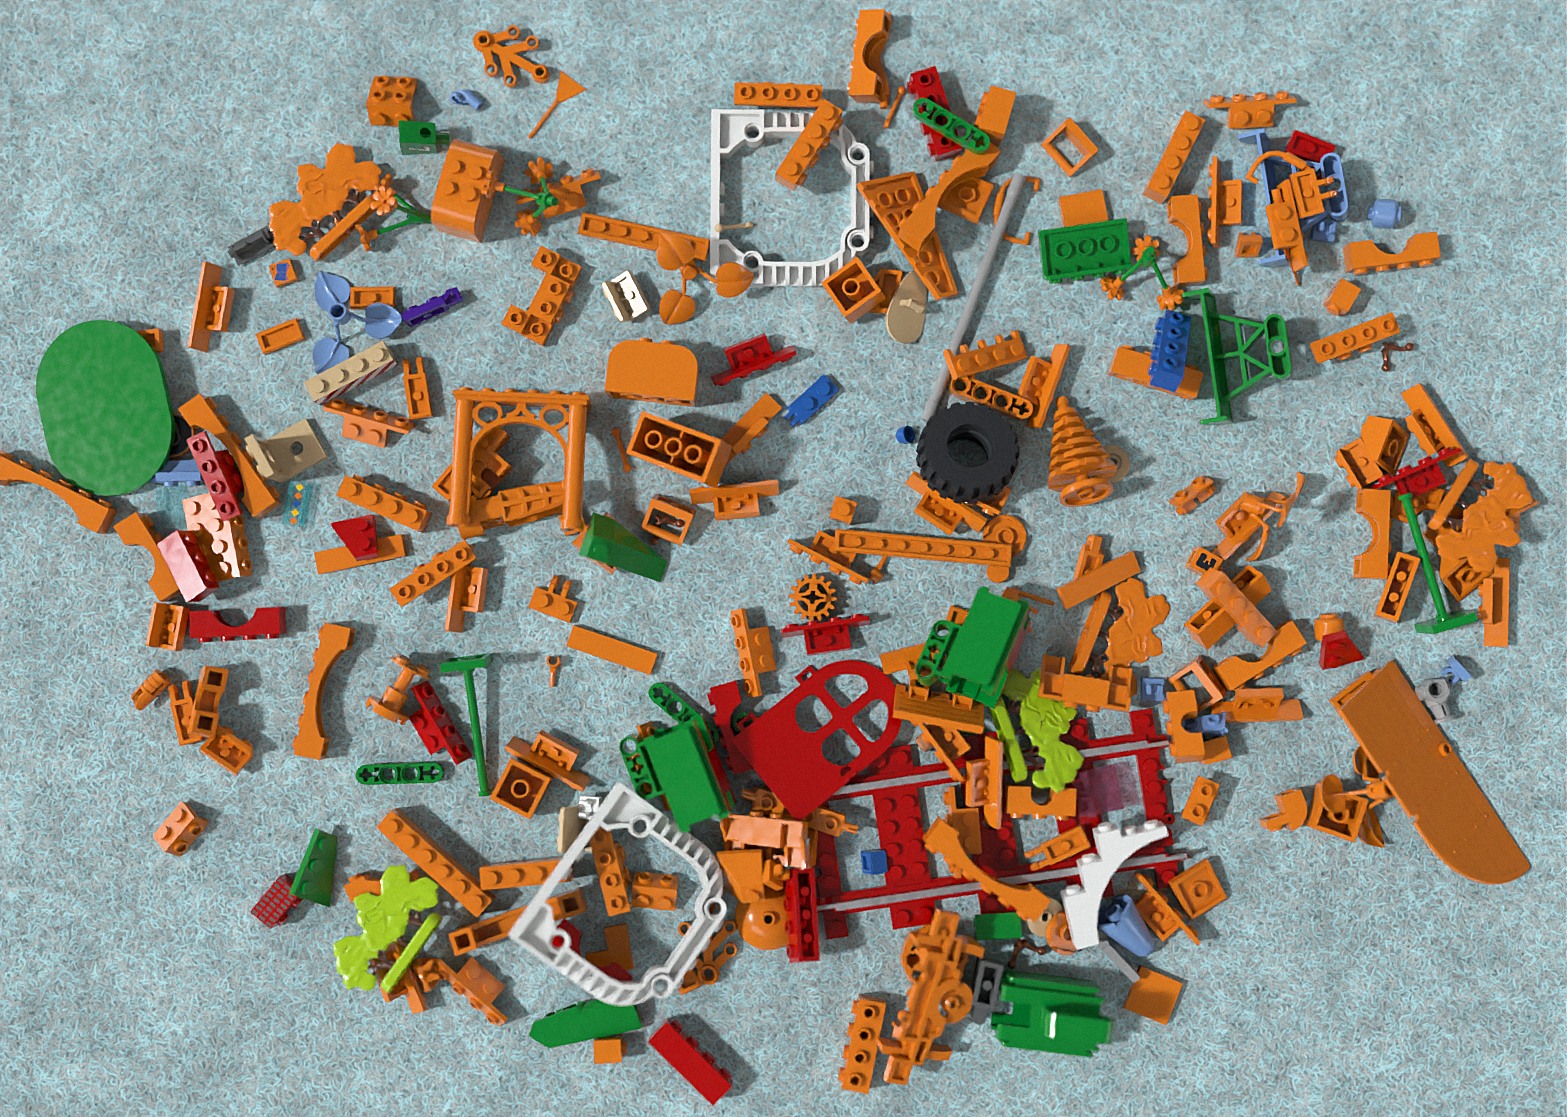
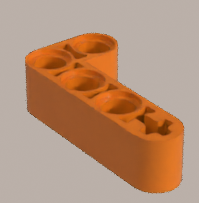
(991, 395)

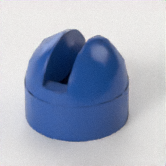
(905, 435)

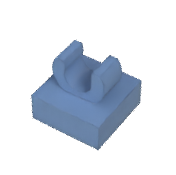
(1324, 231)
(1457, 670)
(1151, 689)

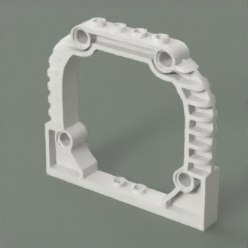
(730, 134)
(536, 924)

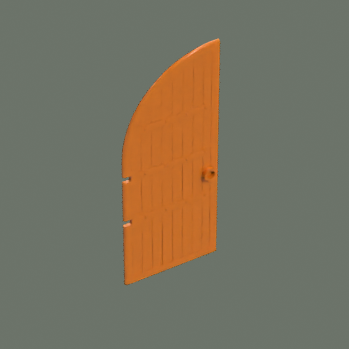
(1431, 780)

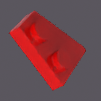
(1308, 147)
(359, 536)
(1338, 650)

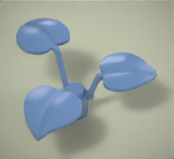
(330, 296)

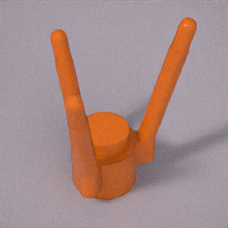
(1013, 594)

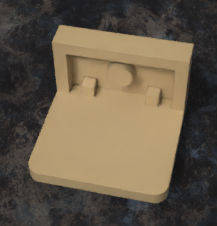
(570, 828)

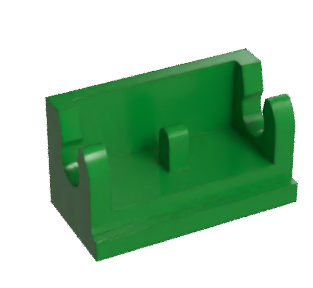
(997, 926)

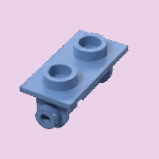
(1213, 724)

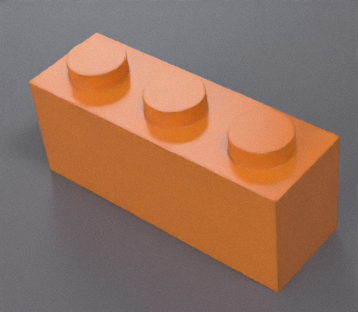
(1396, 587)

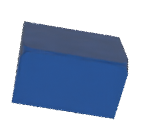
(873, 862)

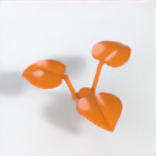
(678, 253)
(1257, 504)
(1334, 802)

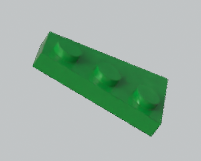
(316, 869)

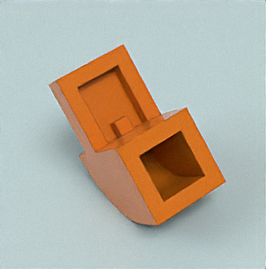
(1292, 811)

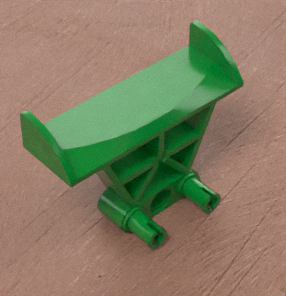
(1274, 330)

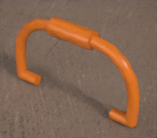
(1288, 157)
(999, 201)

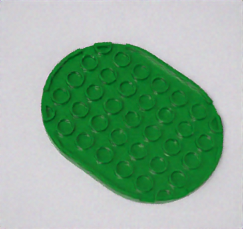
(105, 408)

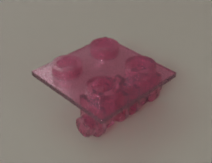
(1097, 791)

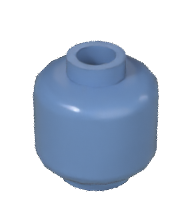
(1384, 213)

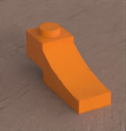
(363, 884)

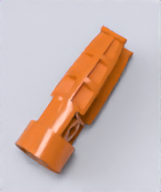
(513, 507)

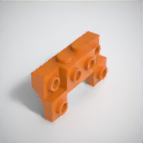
(549, 300)
(1084, 691)
(767, 831)

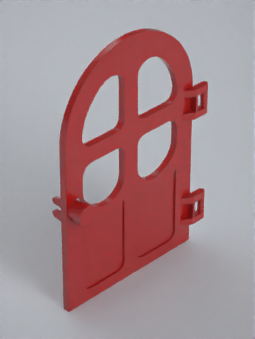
(793, 759)

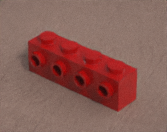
(928, 85)
(801, 916)
(690, 1061)

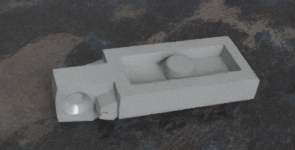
(1114, 953)

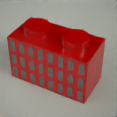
(276, 903)

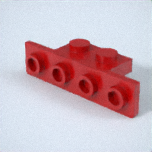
(749, 357)
(218, 474)
(1420, 478)
(826, 636)
(436, 726)

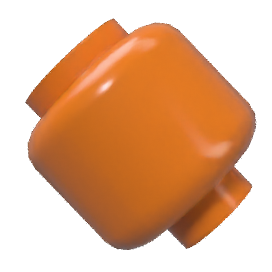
(1327, 624)

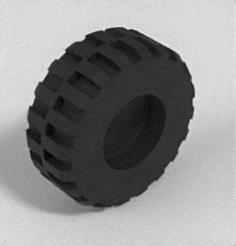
(974, 424)

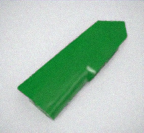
(584, 1023)

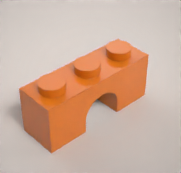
(205, 707)
(1185, 745)
(1019, 802)

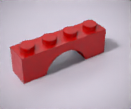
(210, 624)
(725, 699)
(613, 970)

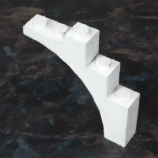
(1113, 848)

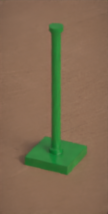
(1444, 620)
(467, 665)

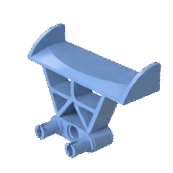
(1329, 166)

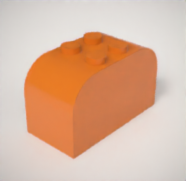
(458, 200)
(652, 372)
(679, 449)

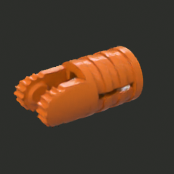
(150, 689)

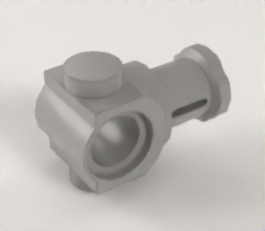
(1438, 699)

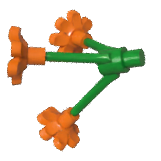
(538, 172)
(385, 202)
(1146, 254)

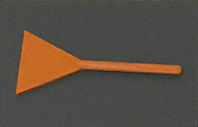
(566, 89)

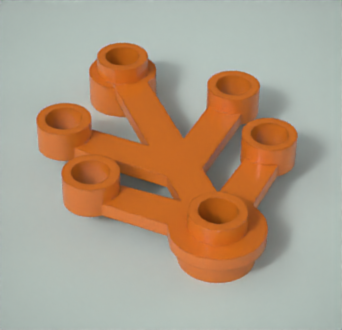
(508, 54)
(708, 955)

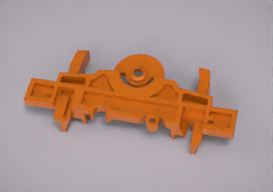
(936, 984)

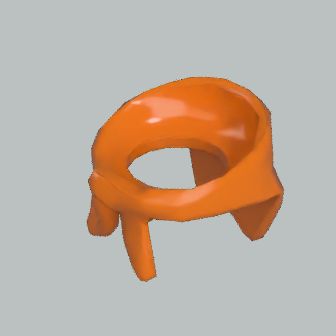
(425, 973)

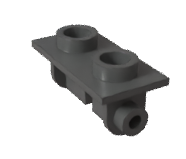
(251, 246)

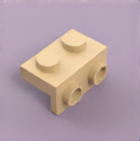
(626, 297)

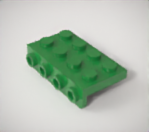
(1084, 250)

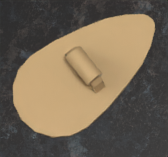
(907, 309)

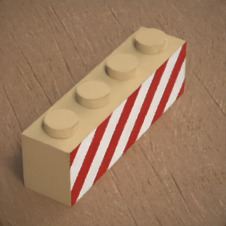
(351, 373)

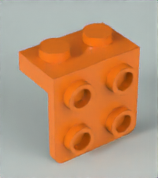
(391, 100)

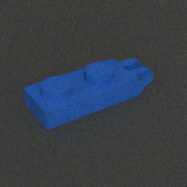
(811, 400)

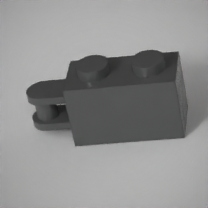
(985, 987)

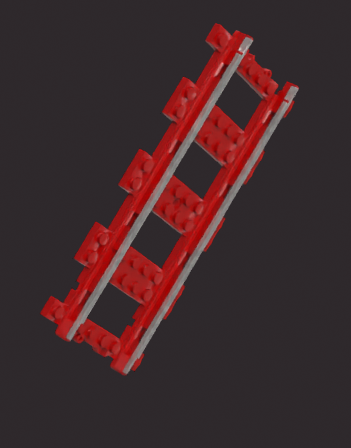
(908, 885)

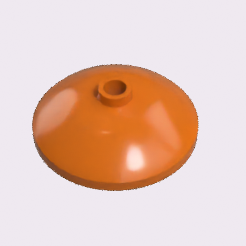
(753, 927)

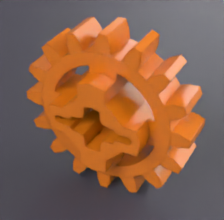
(827, 598)

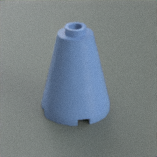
(1125, 925)

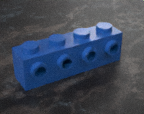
(1169, 350)

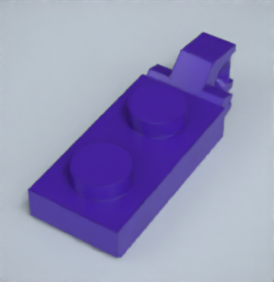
(434, 306)

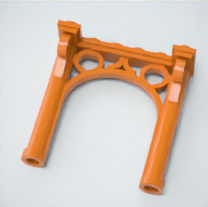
(469, 405)

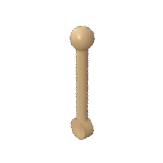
(719, 227)

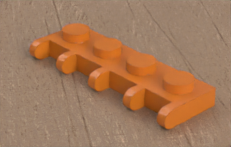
(986, 356)

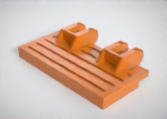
(937, 708)

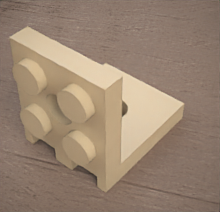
(276, 456)

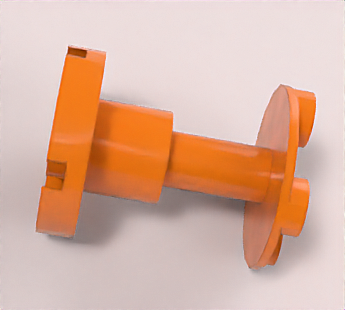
(394, 696)

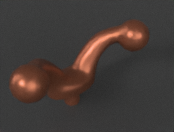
(1391, 346)
(679, 523)
(1020, 944)

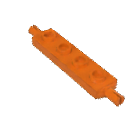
(820, 819)

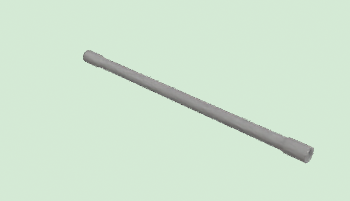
(1012, 194)

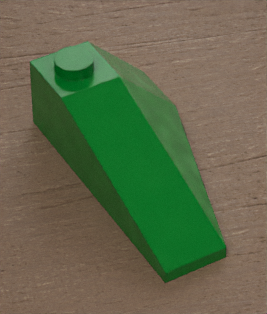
(616, 546)

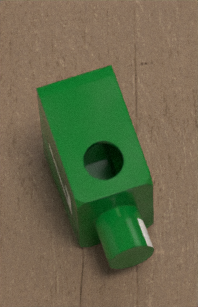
(420, 137)

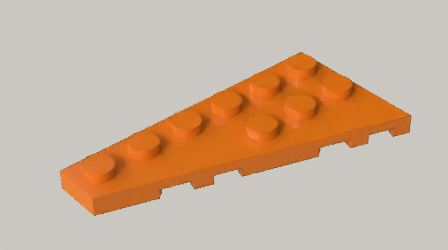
(893, 200)

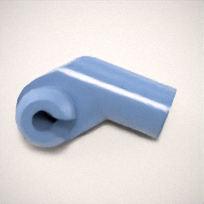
(466, 96)

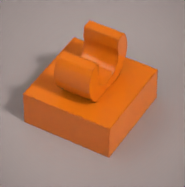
(1248, 245)
(774, 874)

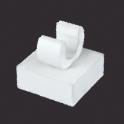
(588, 806)

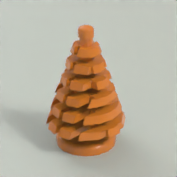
(1078, 462)

